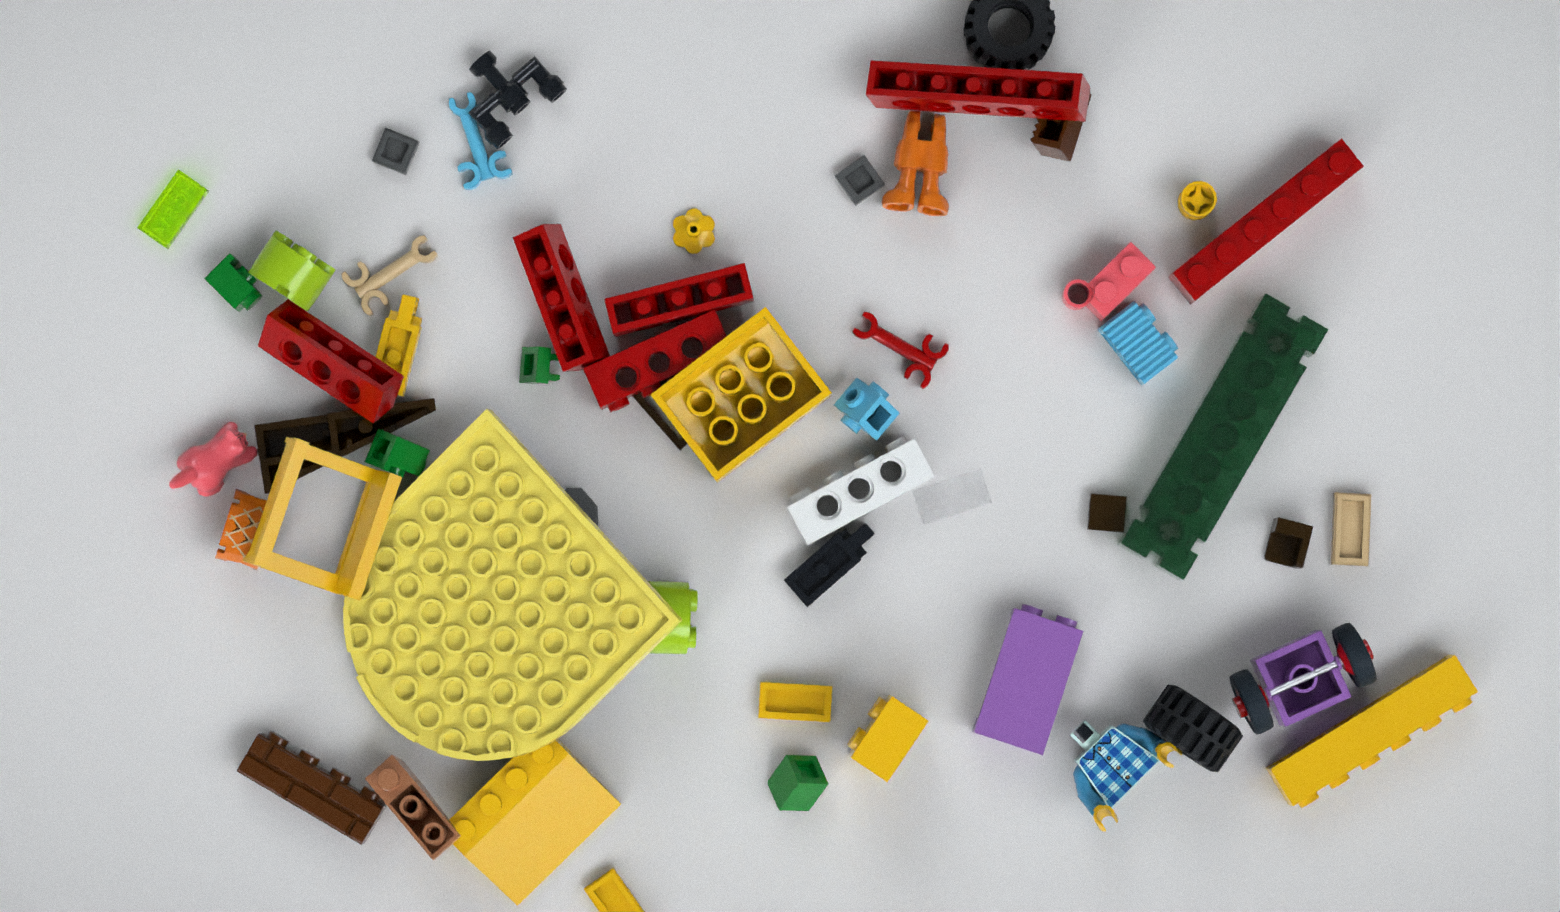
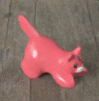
(208, 463)

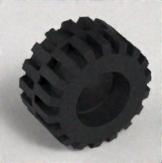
(1009, 57)
(1193, 728)

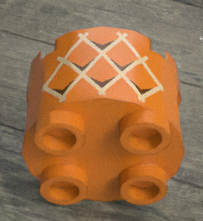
(240, 528)

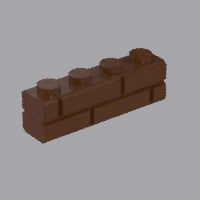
(311, 787)

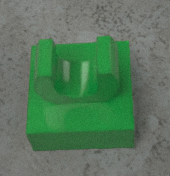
(536, 365)

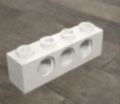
(914, 473)

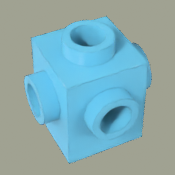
(866, 408)

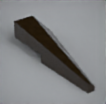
(334, 432)

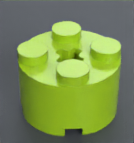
(291, 270)
(683, 602)

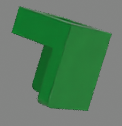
(797, 783)

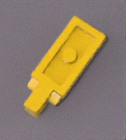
(400, 338)

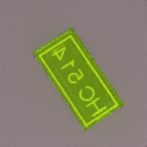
(173, 209)

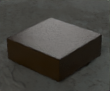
(1107, 513)

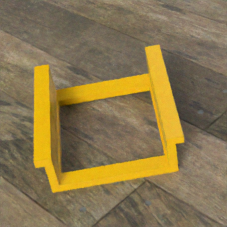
(363, 535)

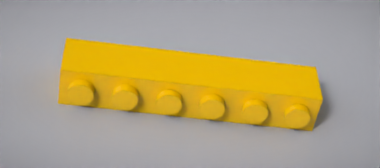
(1372, 730)

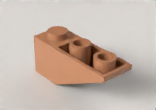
(413, 806)

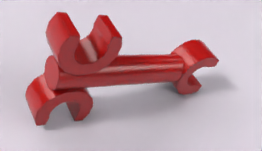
(923, 360)

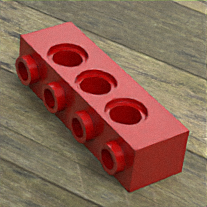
(561, 297)
(679, 300)
(330, 361)
(602, 374)

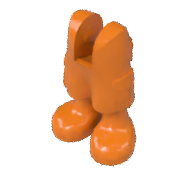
(922, 156)

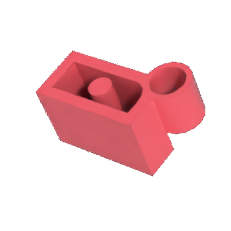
(1112, 282)

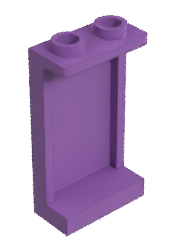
(1028, 679)

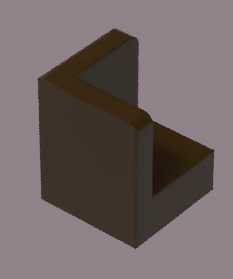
(1288, 543)

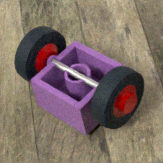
(1302, 678)

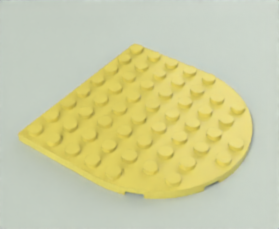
(496, 605)

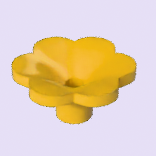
(693, 241)

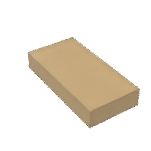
(1350, 529)

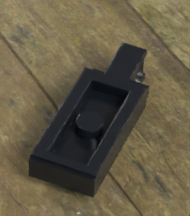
(828, 564)

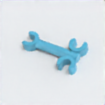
(484, 167)

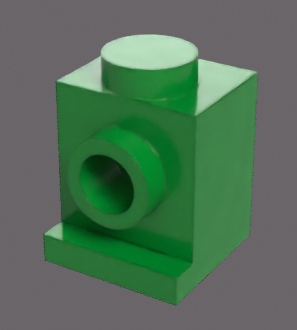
(234, 284)
(396, 454)

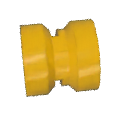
(1201, 196)

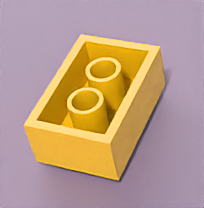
(886, 737)

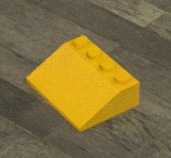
(741, 394)
(531, 818)

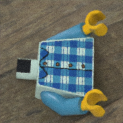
(1114, 764)

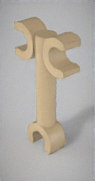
(368, 287)

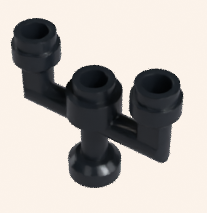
(510, 94)

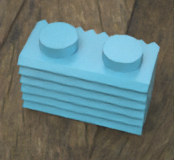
(1139, 342)

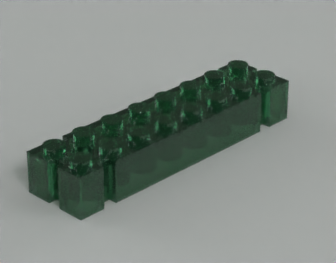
(1222, 436)

